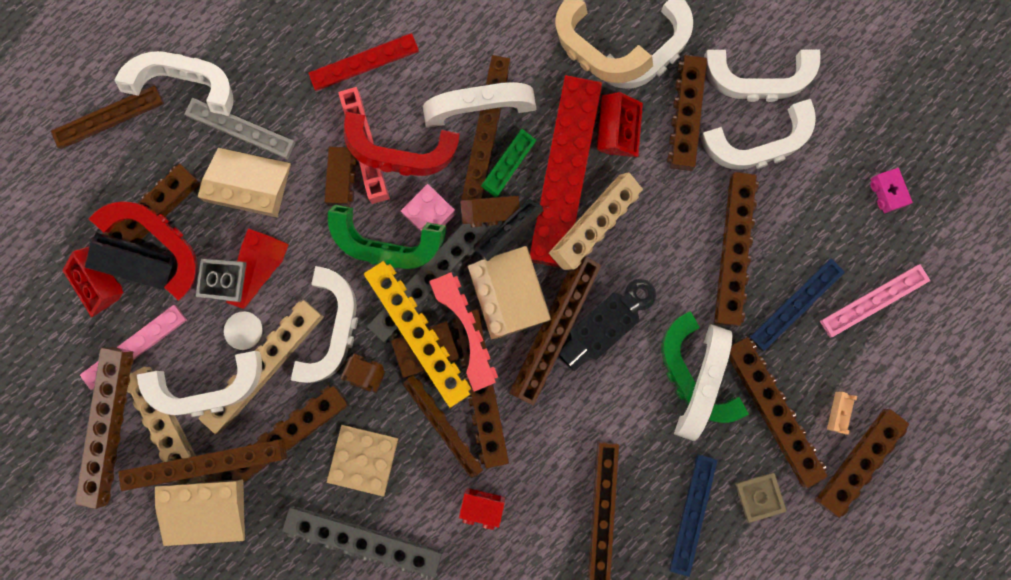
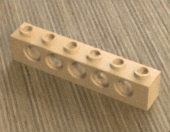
(563, 251)

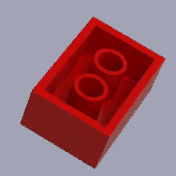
(482, 508)

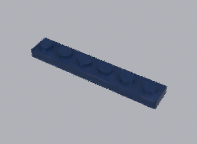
(796, 304)
(693, 515)

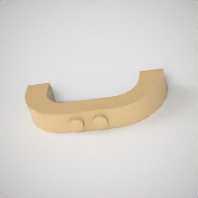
(607, 69)

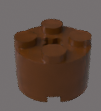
(363, 374)

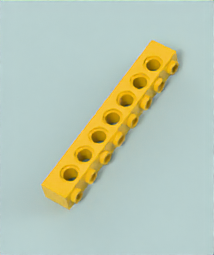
(376, 277)

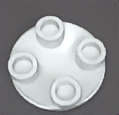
(243, 330)

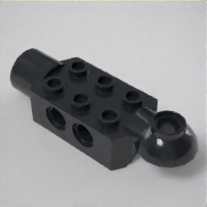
(606, 324)

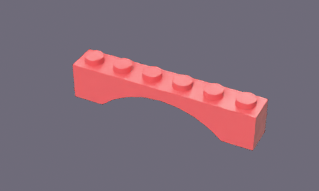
(372, 177)
(478, 370)

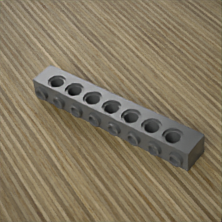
(379, 323)
(294, 529)

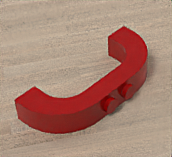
(397, 160)
(111, 214)

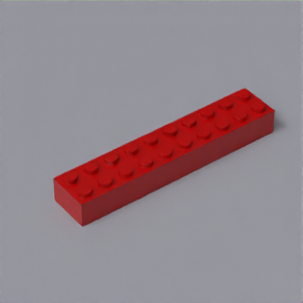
(565, 166)

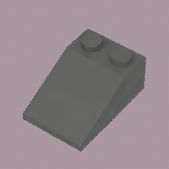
(221, 280)

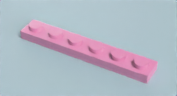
(875, 300)
(143, 339)

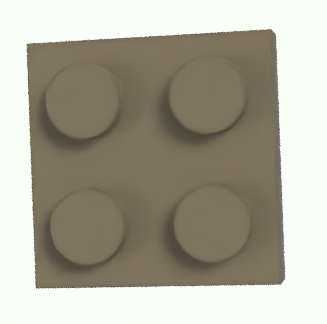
(760, 497)

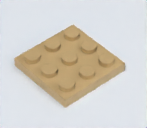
(362, 460)

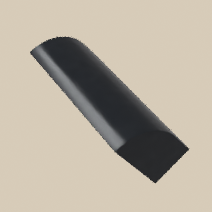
(129, 261)

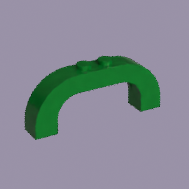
(352, 243)
(680, 375)

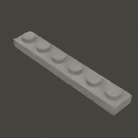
(241, 129)

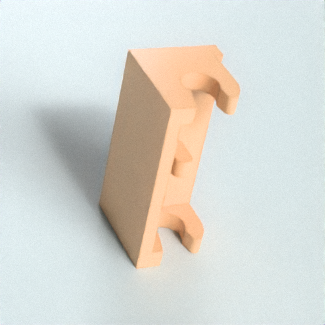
(841, 412)

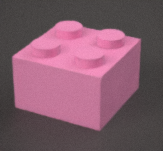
(428, 207)

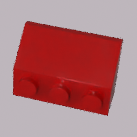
(620, 125)
(93, 287)

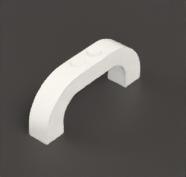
(681, 18)
(152, 64)
(754, 89)
(476, 99)
(724, 154)
(342, 331)
(707, 385)
(157, 395)

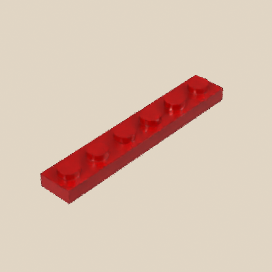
(363, 62)

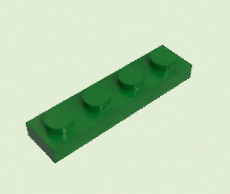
(508, 163)

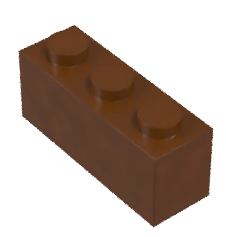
(340, 177)
(488, 210)

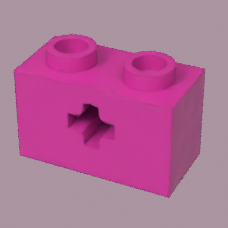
(899, 195)

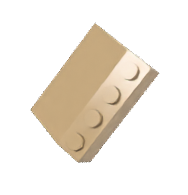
(245, 182)
(509, 292)
(200, 512)

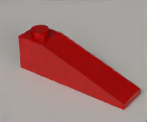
(262, 258)

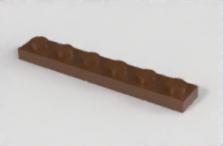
(107, 117)
(443, 428)

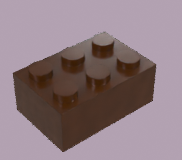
(408, 360)

